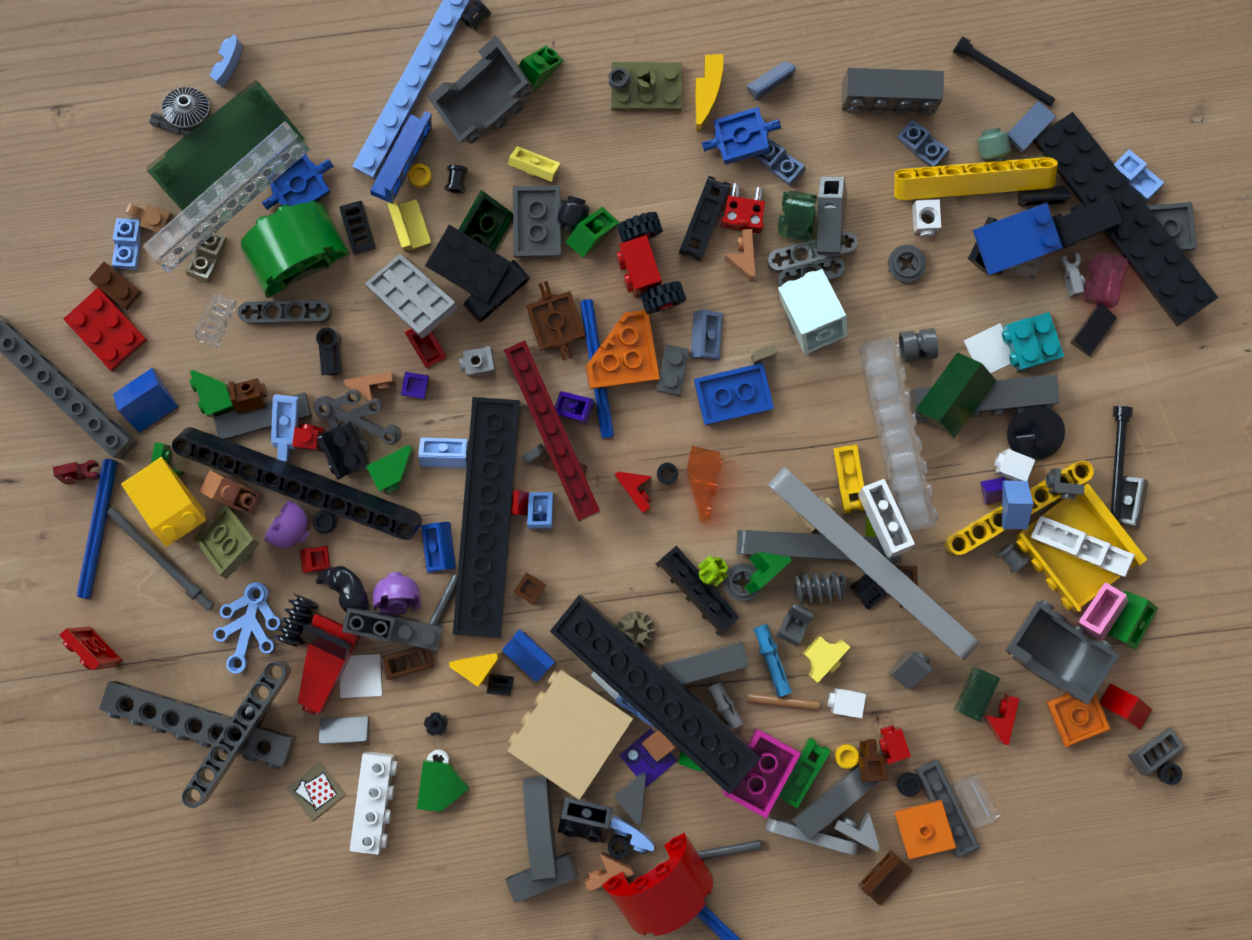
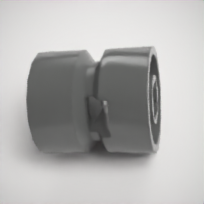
(918, 345)

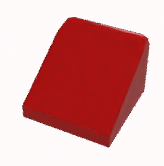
(520, 503)
(314, 559)

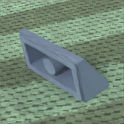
(771, 79)
(706, 335)

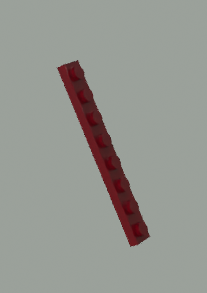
(552, 431)

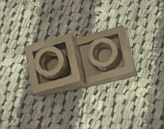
(206, 258)

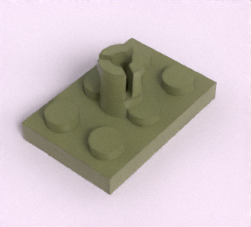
(652, 87)
(226, 541)

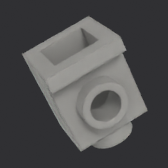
(486, 362)

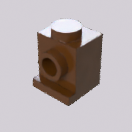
(248, 395)

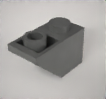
(911, 669)

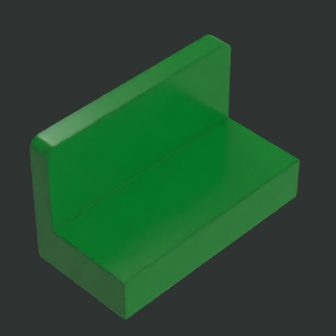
(1133, 620)

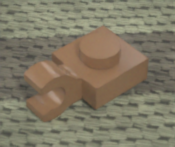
(151, 218)

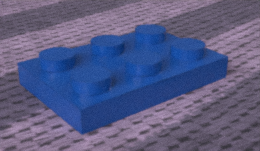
(733, 394)

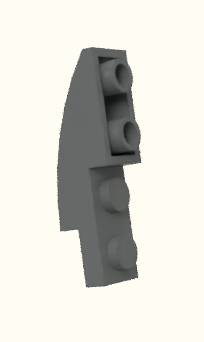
(392, 628)

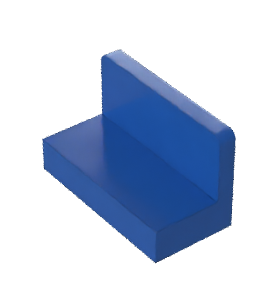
(528, 655)

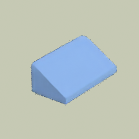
(443, 452)

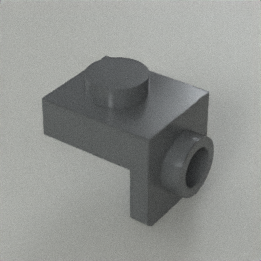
(1067, 490)
(795, 624)

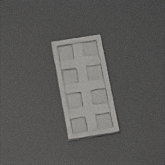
(411, 296)

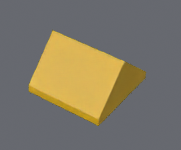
(476, 668)

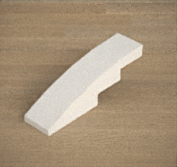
(1082, 546)

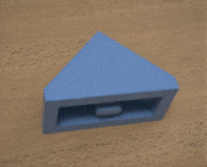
(1016, 504)
(540, 510)

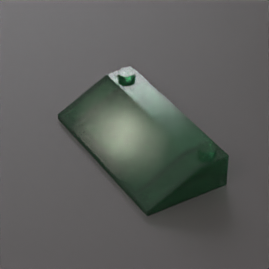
(217, 144)

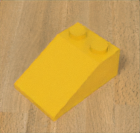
(164, 501)

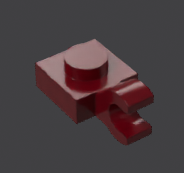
(73, 472)

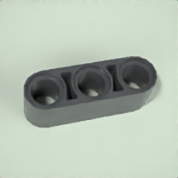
(523, 887)

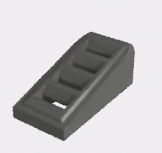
(1144, 761)

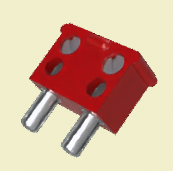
(743, 215)

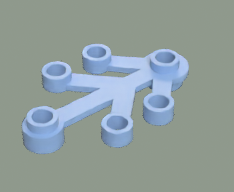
(248, 624)

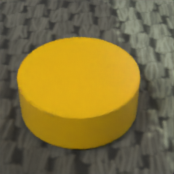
(420, 175)
(846, 756)

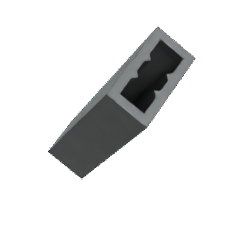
(708, 663)

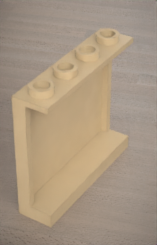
(569, 733)

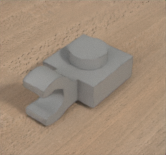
(1073, 279)

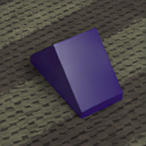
(574, 407)

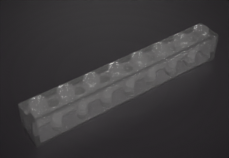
(226, 197)

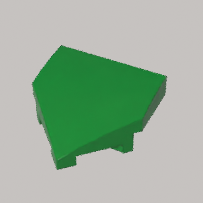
(439, 786)

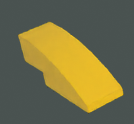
(708, 88)

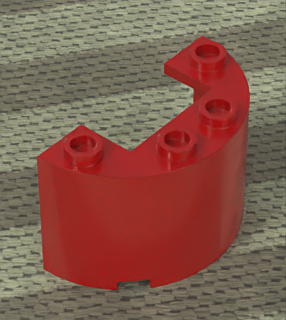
(665, 895)

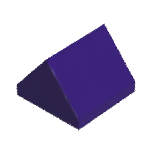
(992, 490)

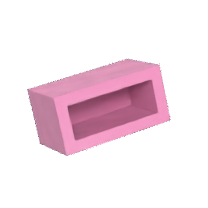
(1103, 611)

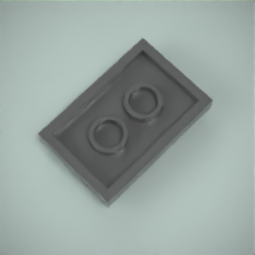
(536, 222)
(1178, 222)

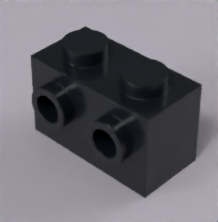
(585, 820)

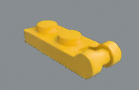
(849, 476)

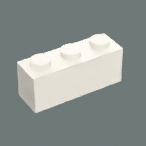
(886, 519)

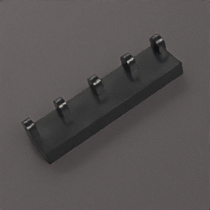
(701, 594)

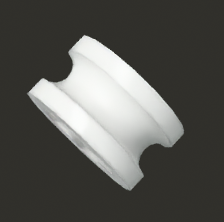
(439, 752)

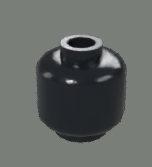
(572, 212)

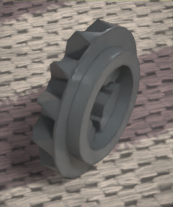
(905, 252)
(734, 574)

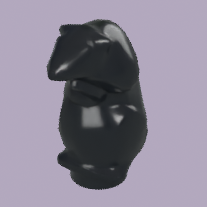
(347, 585)

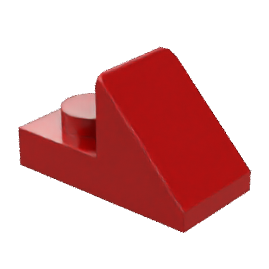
(631, 483)
(1003, 725)

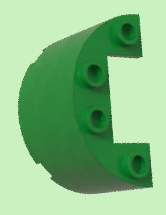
(291, 242)

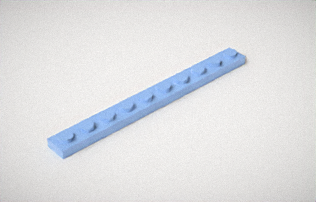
(410, 87)

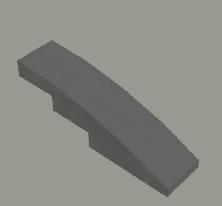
(832, 803)
(539, 829)

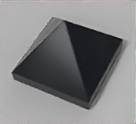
(500, 685)

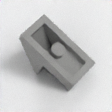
(863, 833)

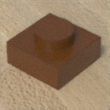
(529, 588)

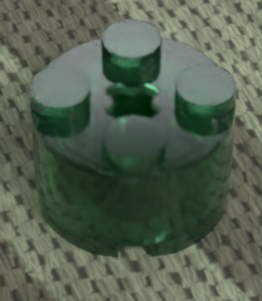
(799, 215)

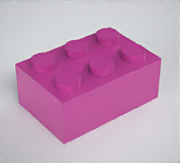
(766, 779)

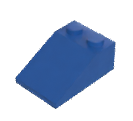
(1017, 238)

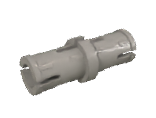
(725, 705)

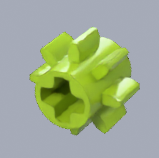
(713, 570)

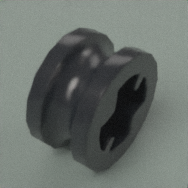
(672, 478)
(1173, 779)
(625, 843)

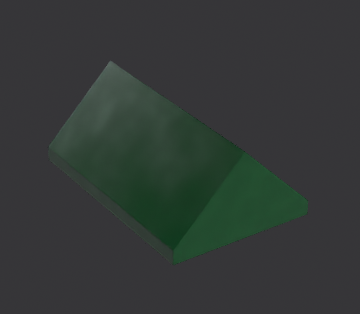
(486, 221)
(956, 394)

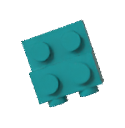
(1032, 341)

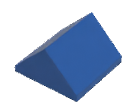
(144, 400)

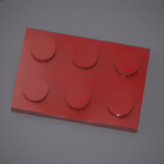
(105, 329)
(90, 647)

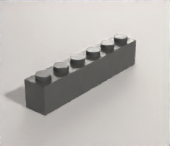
(1006, 395)

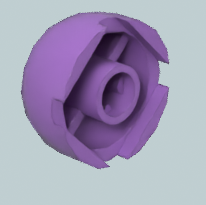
(288, 527)
(396, 594)

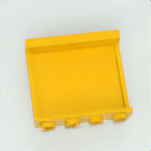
(1069, 576)

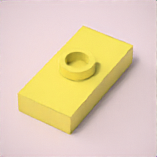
(534, 163)

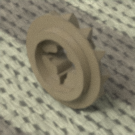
(644, 622)

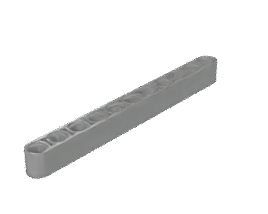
(873, 563)

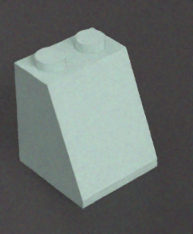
(813, 311)

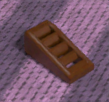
(399, 672)

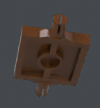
(555, 320)

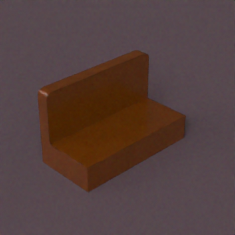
(885, 877)

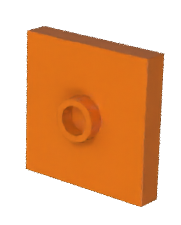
(1076, 719)
(925, 829)

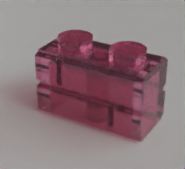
(1105, 279)

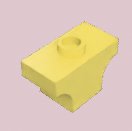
(824, 657)

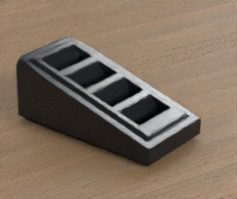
(354, 207)

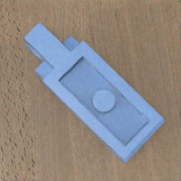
(283, 424)

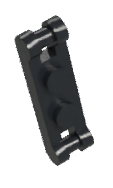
(704, 218)

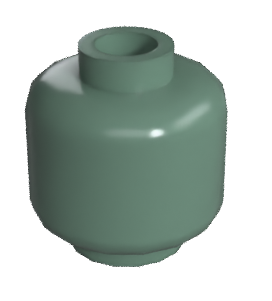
(993, 145)

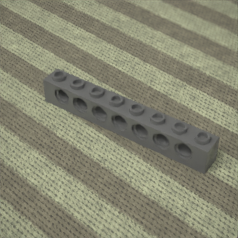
(64, 392)
(114, 706)

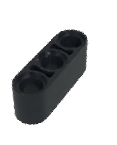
(511, 282)

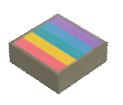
(764, 353)

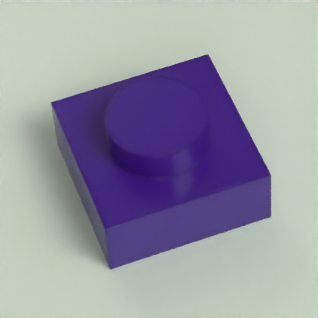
(415, 385)

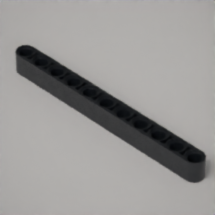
(261, 469)

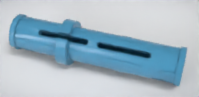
(772, 660)

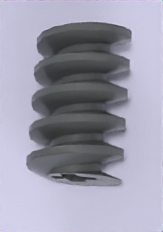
(820, 588)

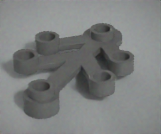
(354, 416)

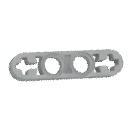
(811, 249)
(821, 838)

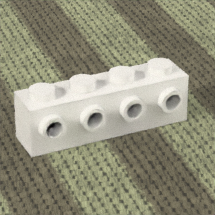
(372, 803)

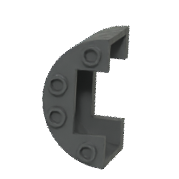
(483, 95)
(1061, 653)

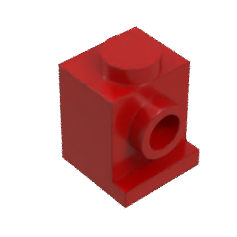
(307, 437)
(893, 744)

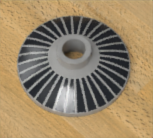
(187, 114)

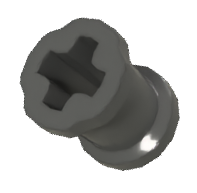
(1012, 557)

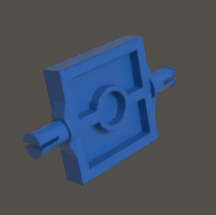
(741, 135)
(299, 184)

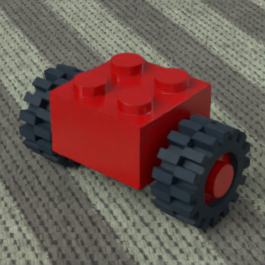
(640, 266)

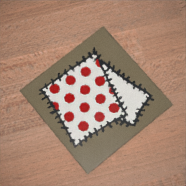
(315, 791)

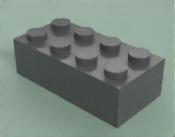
(892, 91)

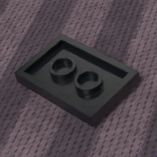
(467, 264)

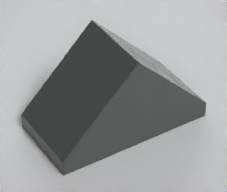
(632, 797)

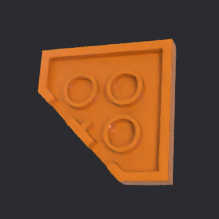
(625, 354)

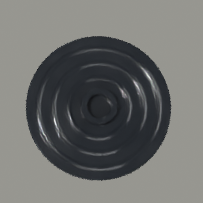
(1036, 432)

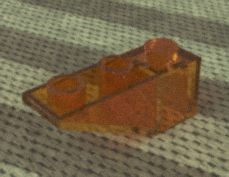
(701, 474)

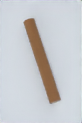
(783, 701)

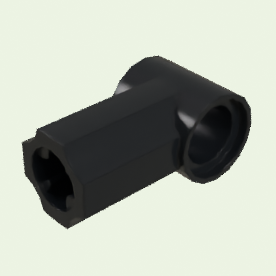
(329, 354)

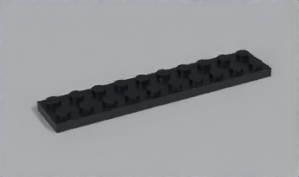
(1141, 237)
(486, 517)
(655, 694)

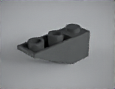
(831, 214)

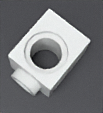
(928, 207)
(1013, 465)
(847, 702)

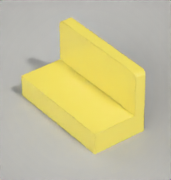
(409, 225)

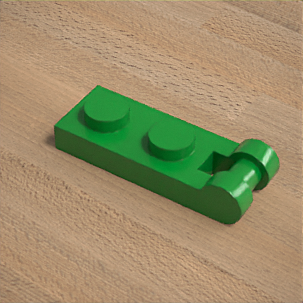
(803, 773)

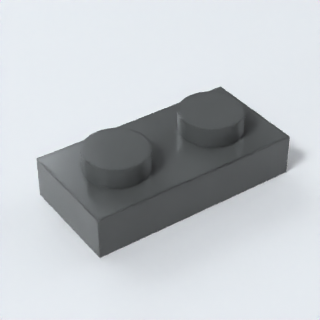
(672, 370)

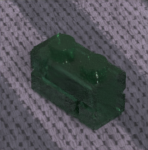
(976, 694)

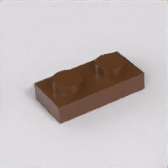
(115, 285)

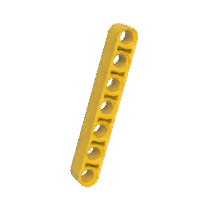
(975, 178)
(986, 522)

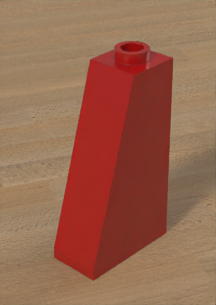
(323, 669)

